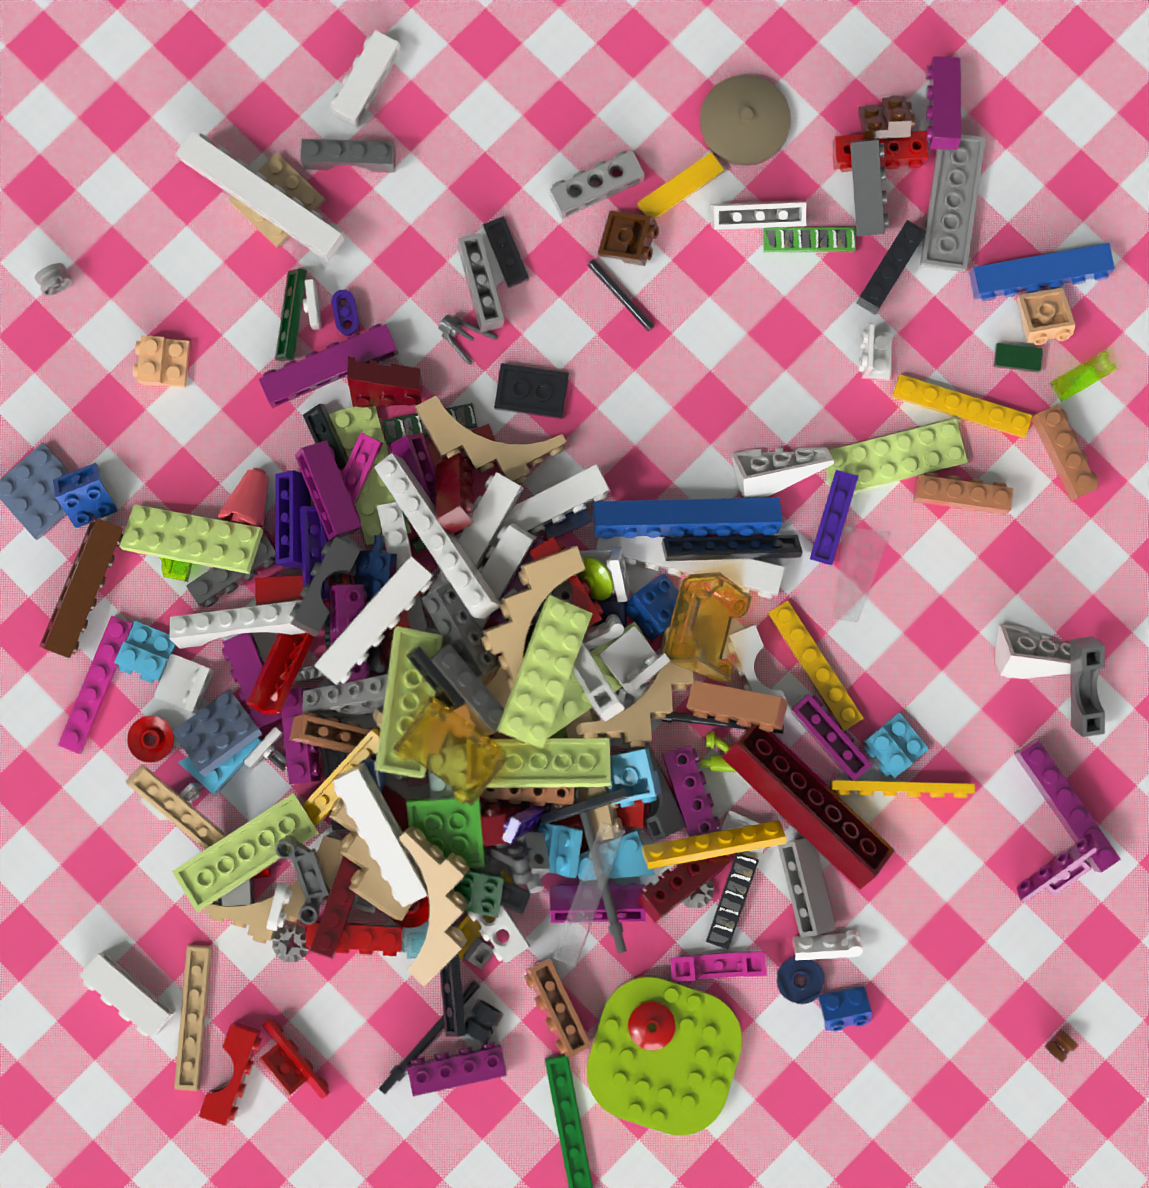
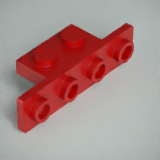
(288, 1066)

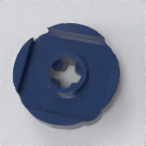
(794, 992)

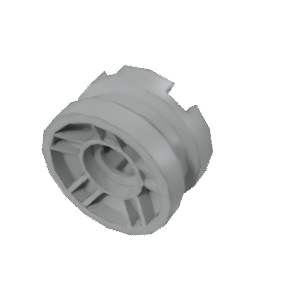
(53, 279)

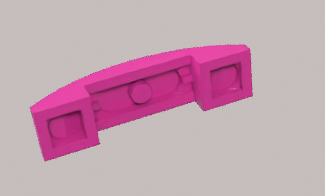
(718, 965)

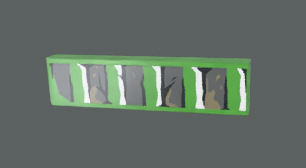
(809, 240)

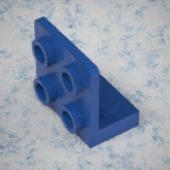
(84, 495)

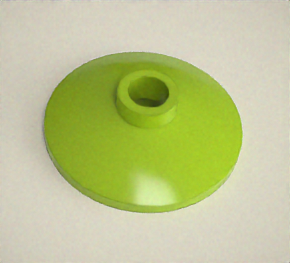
(597, 578)

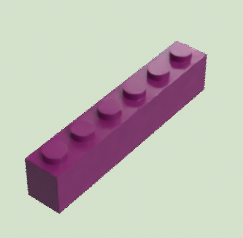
(326, 366)
(1065, 803)

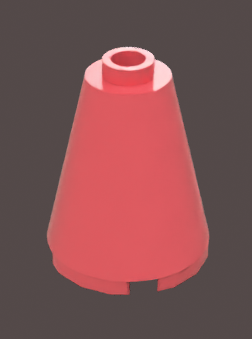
(247, 500)

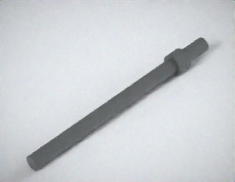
(615, 928)

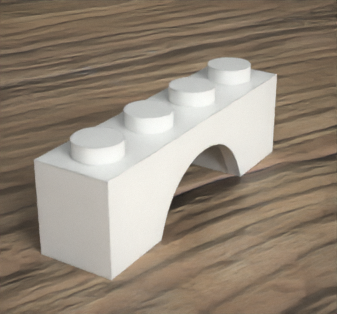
(746, 646)

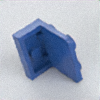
(653, 606)

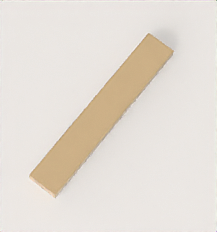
(174, 807)
(193, 1017)

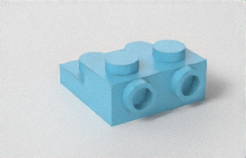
(145, 652)
(894, 746)
(635, 771)
(562, 847)

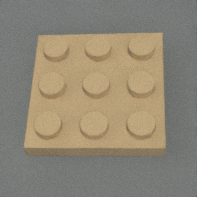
(282, 174)

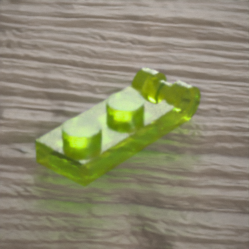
(1082, 376)

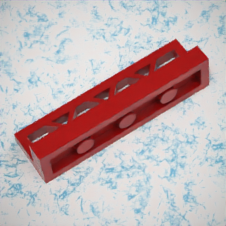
(276, 670)

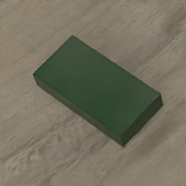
(1018, 357)

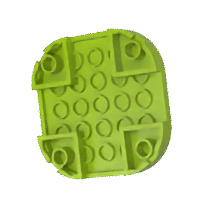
(670, 1087)

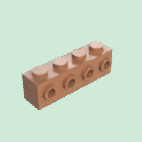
(1064, 452)
(963, 494)
(737, 705)
(327, 732)
(537, 795)
(557, 1007)

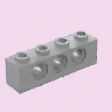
(623, 161)
(480, 282)
(346, 698)

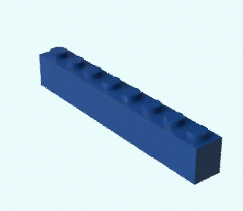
(686, 517)

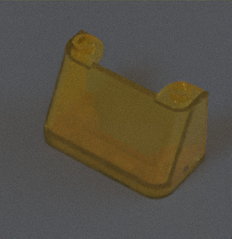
(702, 624)
(451, 750)

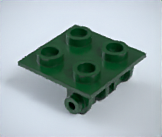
(481, 892)

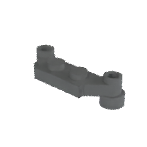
(514, 855)
(309, 874)

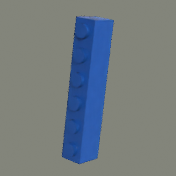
(1042, 271)

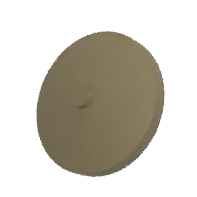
(745, 120)

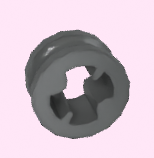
(278, 759)

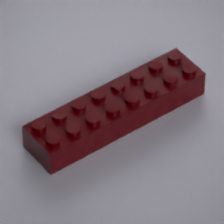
(809, 805)

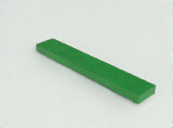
(568, 1122)

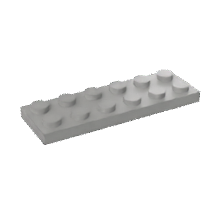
(953, 205)

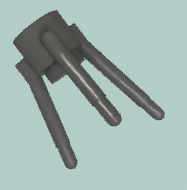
(453, 327)

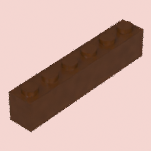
(81, 588)

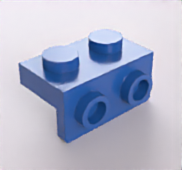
(845, 1008)

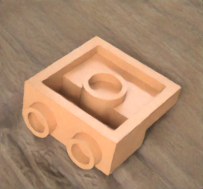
(1046, 316)
(162, 361)

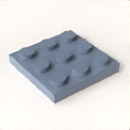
(30, 491)
(216, 733)

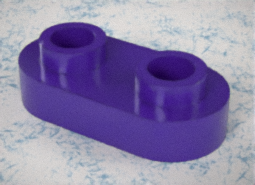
(345, 313)

